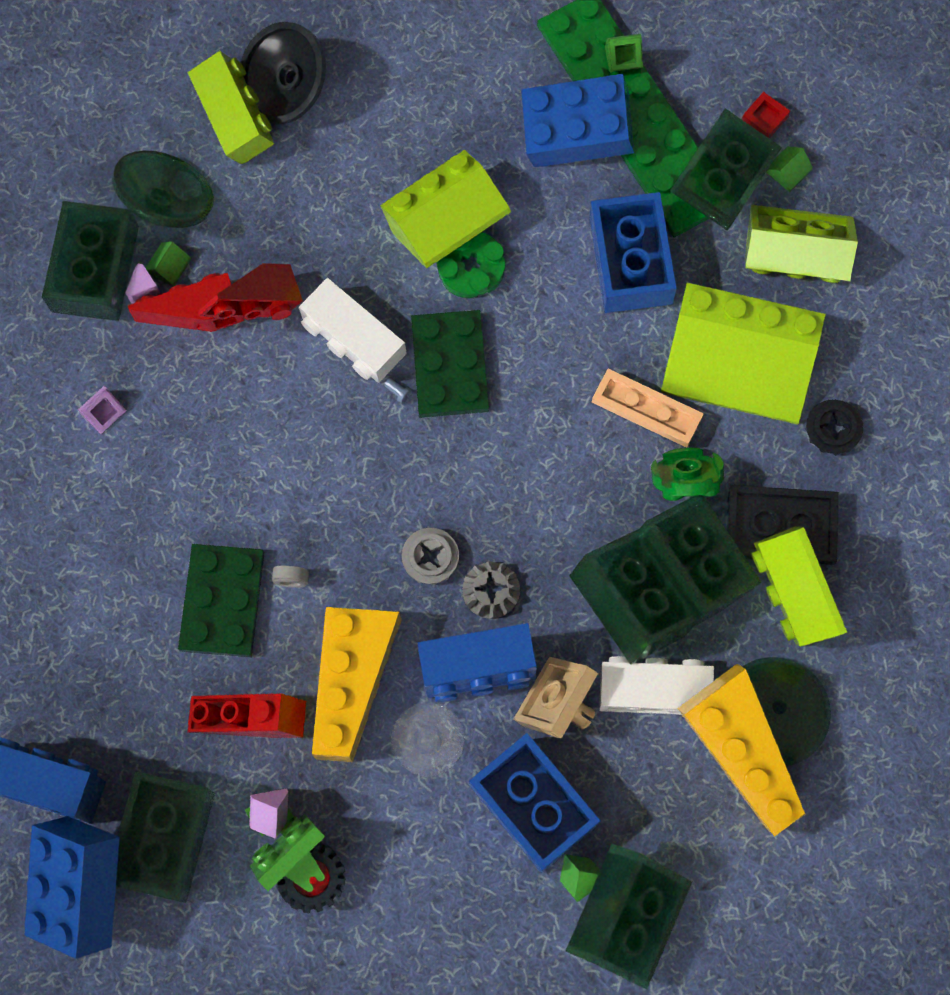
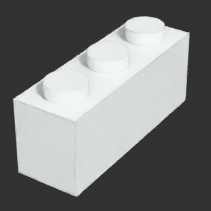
(351, 331)
(651, 685)

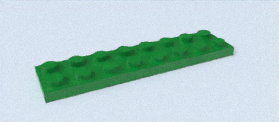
(660, 140)

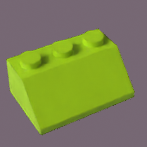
(445, 208)
(800, 243)
(798, 587)

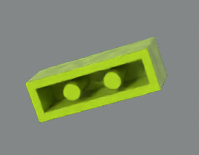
(231, 107)

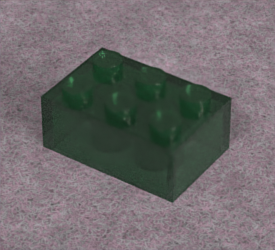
(90, 261)
(635, 596)
(162, 836)
(629, 916)

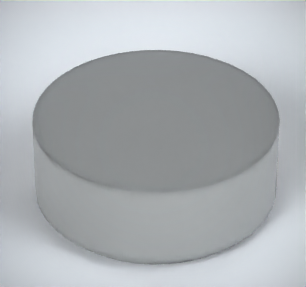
(290, 576)

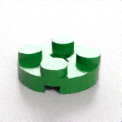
(479, 280)
(687, 473)

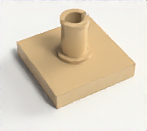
(558, 698)

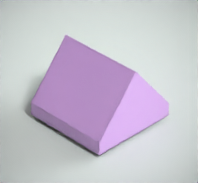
(141, 284)
(102, 410)
(269, 812)

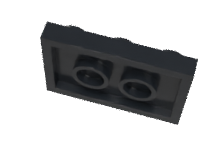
(766, 511)

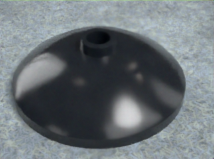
(274, 60)

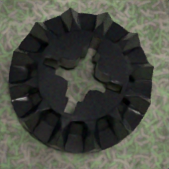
(845, 416)

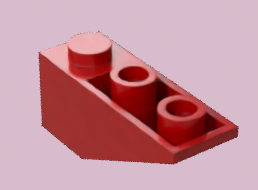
(263, 292)
(181, 305)
(248, 715)

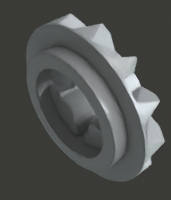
(434, 540)
(504, 599)

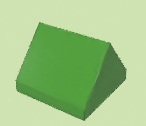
(624, 52)
(790, 167)
(168, 263)
(578, 875)

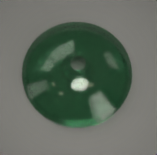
(162, 189)
(805, 701)

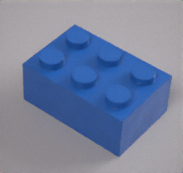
(577, 120)
(632, 252)
(477, 662)
(47, 783)
(534, 802)
(71, 886)

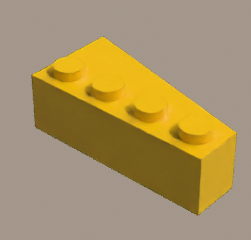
(351, 668)
(740, 740)

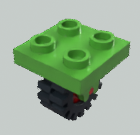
(300, 866)

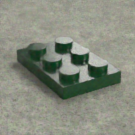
(449, 363)
(221, 600)

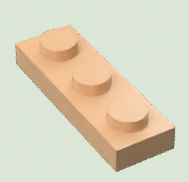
(647, 408)

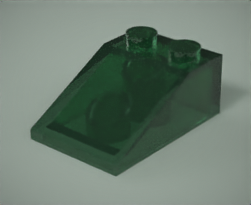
(725, 169)

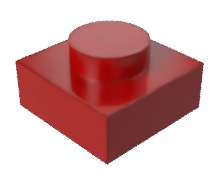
(766, 115)

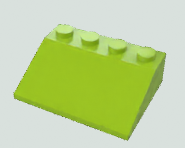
(743, 353)

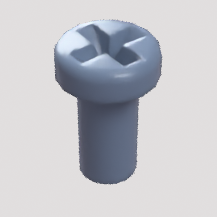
(398, 390)

